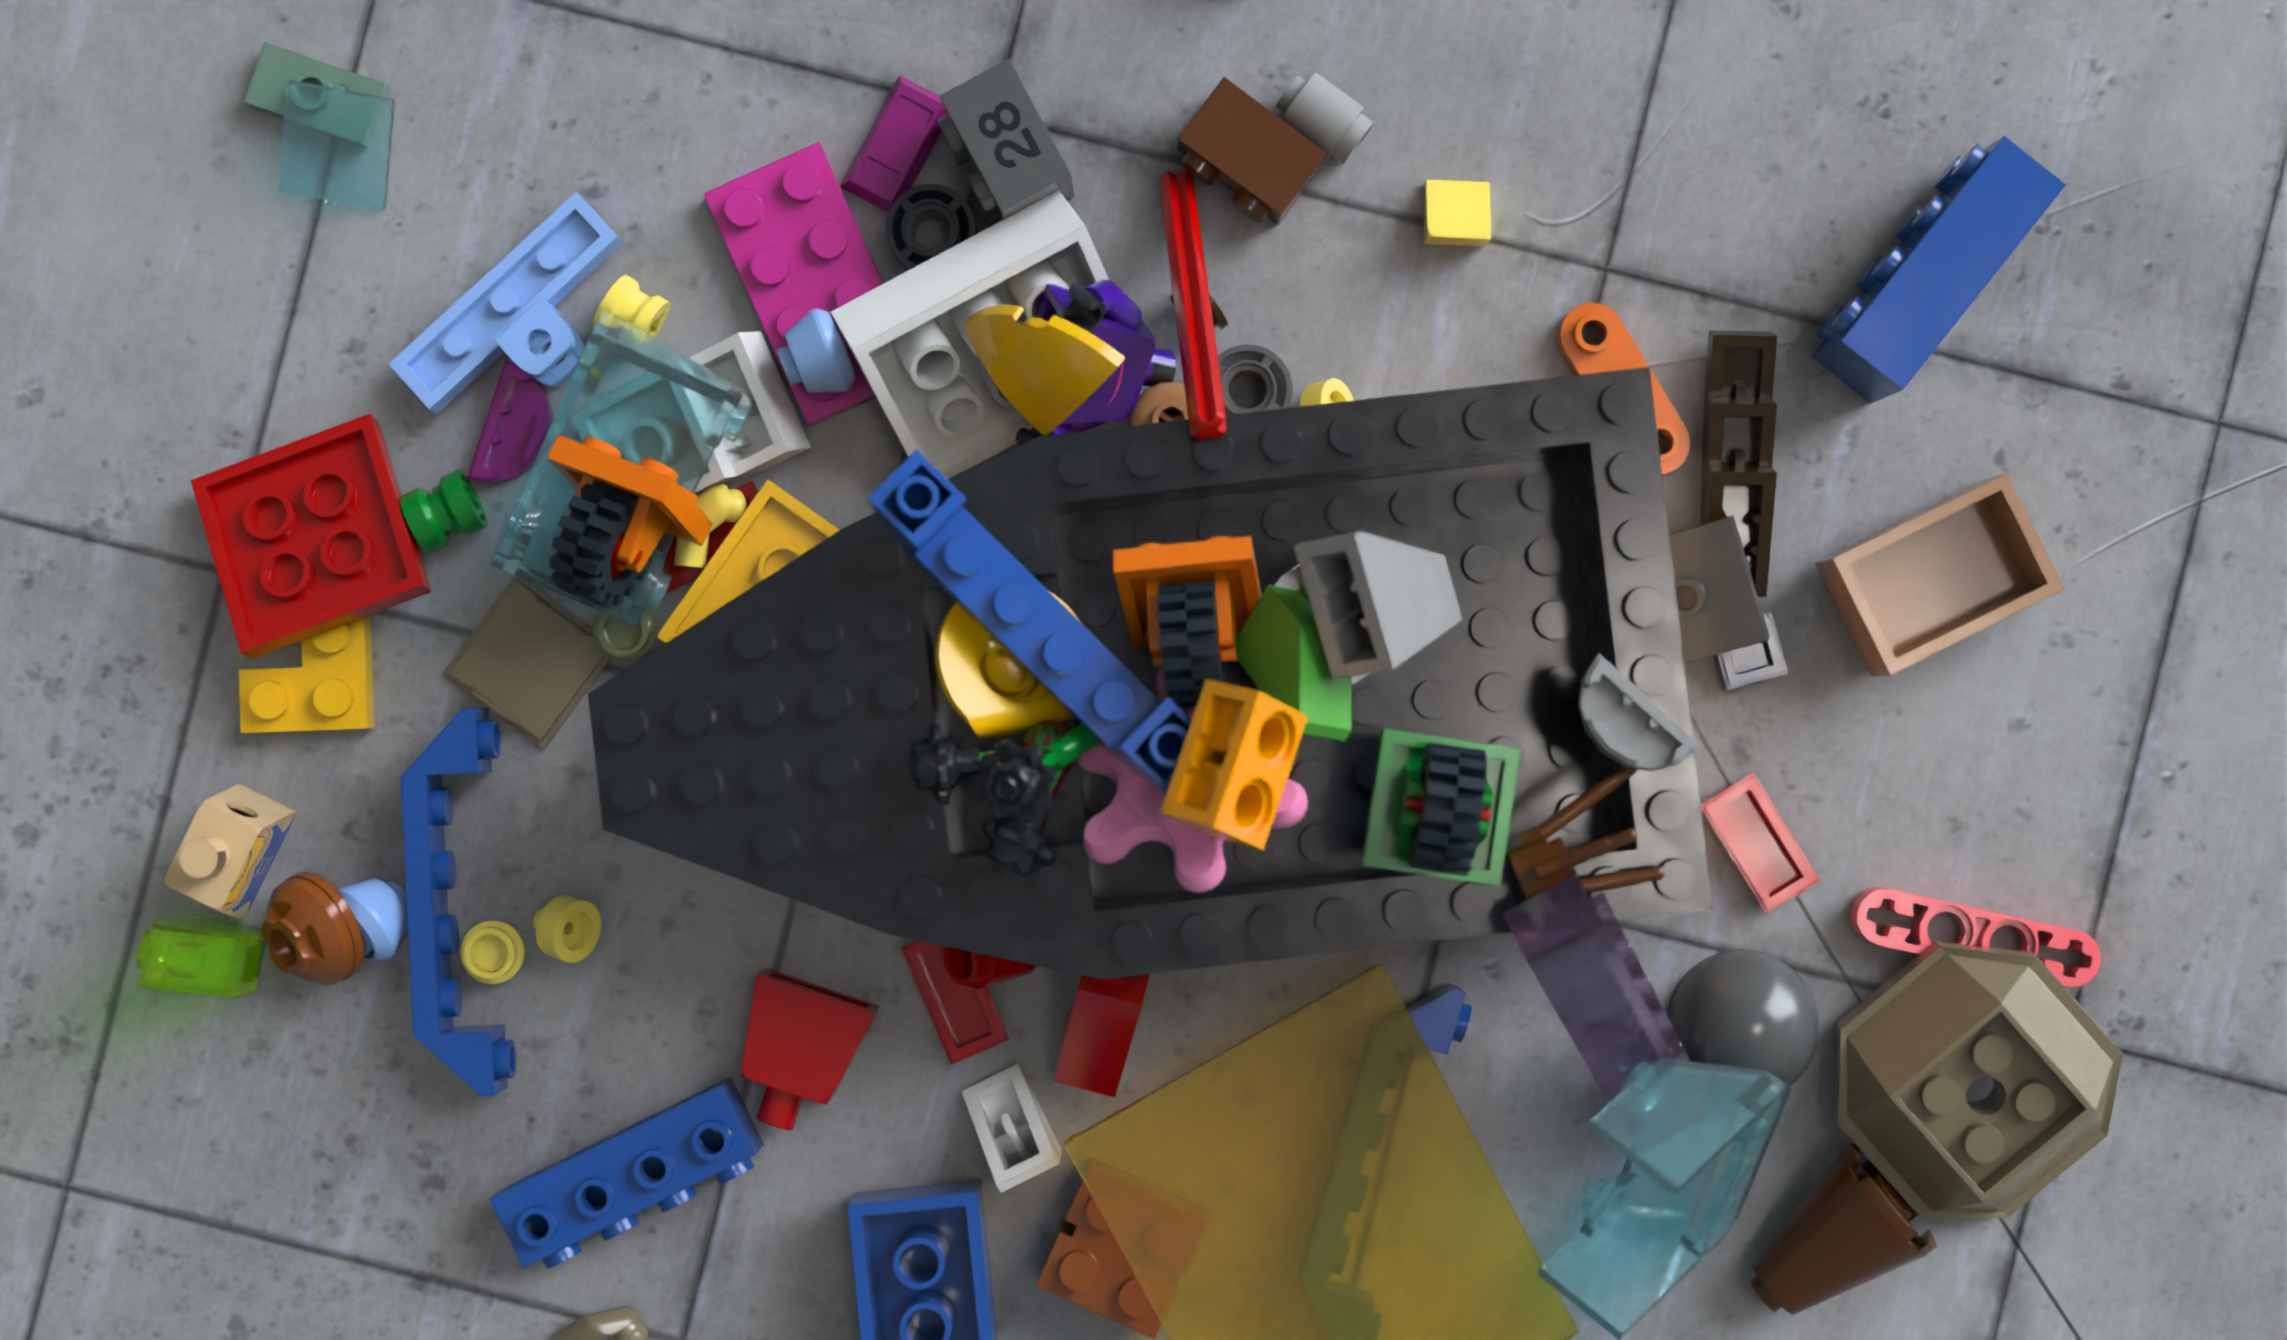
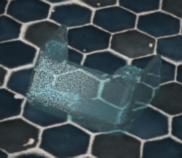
(1691, 1158)

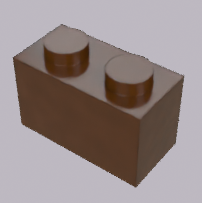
(1249, 153)

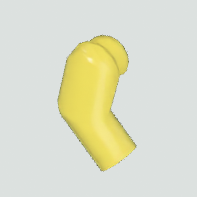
(719, 506)

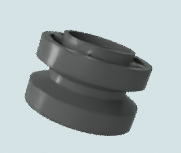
(1261, 365)

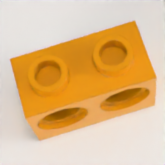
(1234, 764)

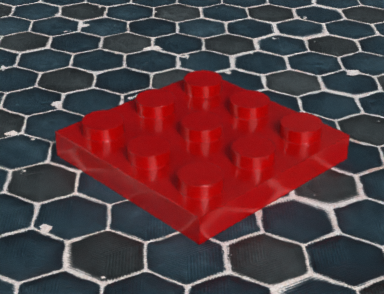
(309, 536)

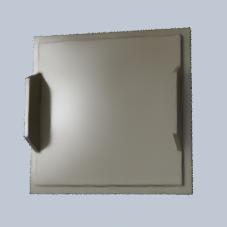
(528, 661)

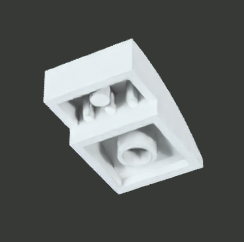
(771, 426)

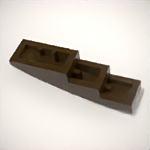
(1740, 441)

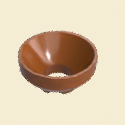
(312, 931)

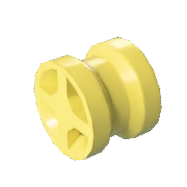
(634, 306)

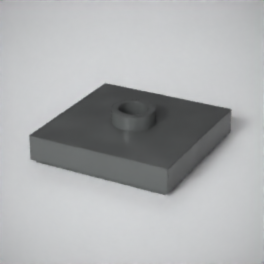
(1715, 591)

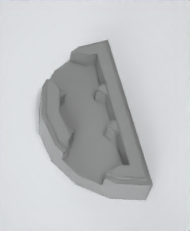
(1628, 723)

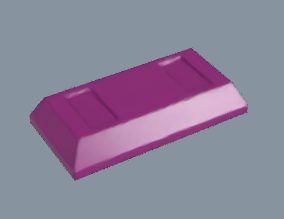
(896, 145)

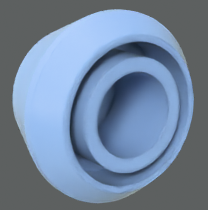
(817, 354)
(380, 914)

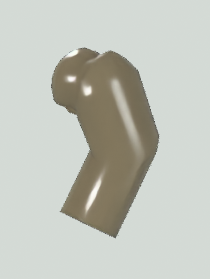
(618, 1323)

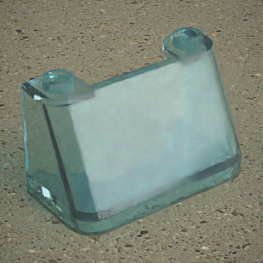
(645, 405)

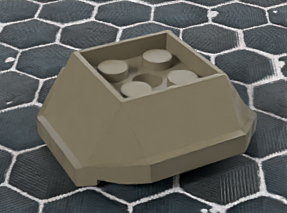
(1935, 1032)

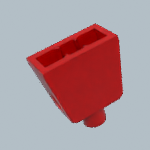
(800, 1043)

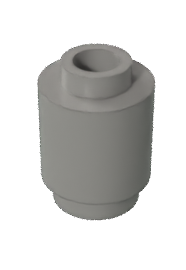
(1325, 116)

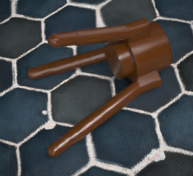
(1545, 864)

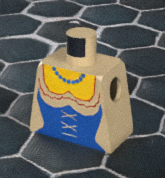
(228, 853)

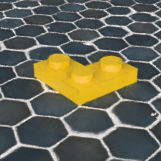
(324, 694)

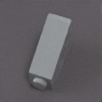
(1375, 600)

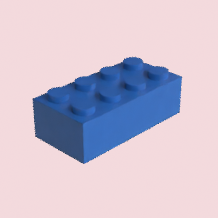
(1937, 270)
(922, 1263)

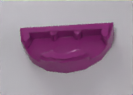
(512, 429)

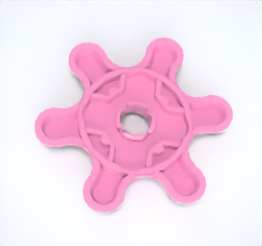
(1136, 819)

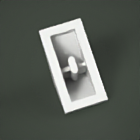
(1011, 1128)

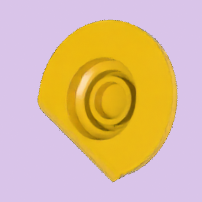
(987, 682)

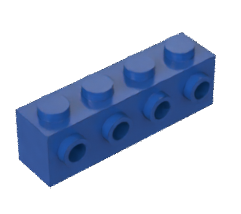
(627, 1173)

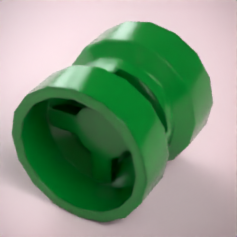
(451, 508)

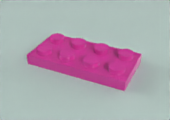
(797, 254)

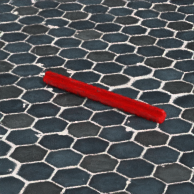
(1192, 307)

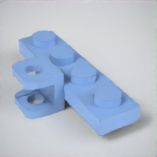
(513, 311)

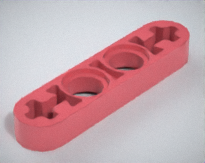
(1975, 930)

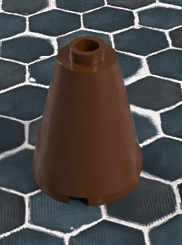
(1838, 1238)

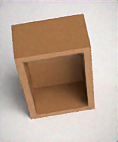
(1940, 576)

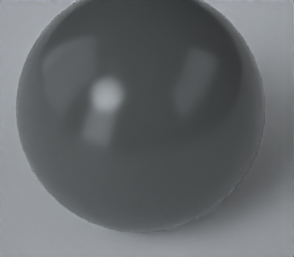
(1746, 1014)

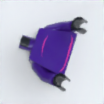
(1118, 322)

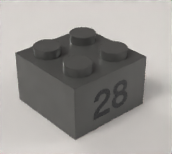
(1004, 140)

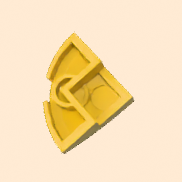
(1040, 363)

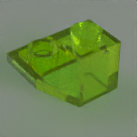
(201, 956)

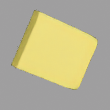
(1457, 213)

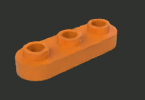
(1620, 353)

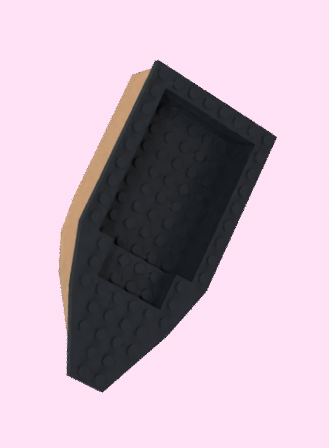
(792, 712)

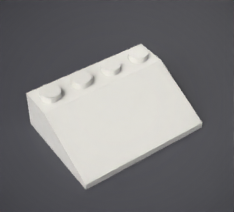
(915, 338)

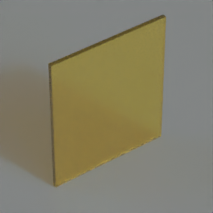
(1317, 1190)

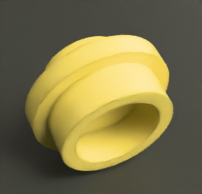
(493, 952)

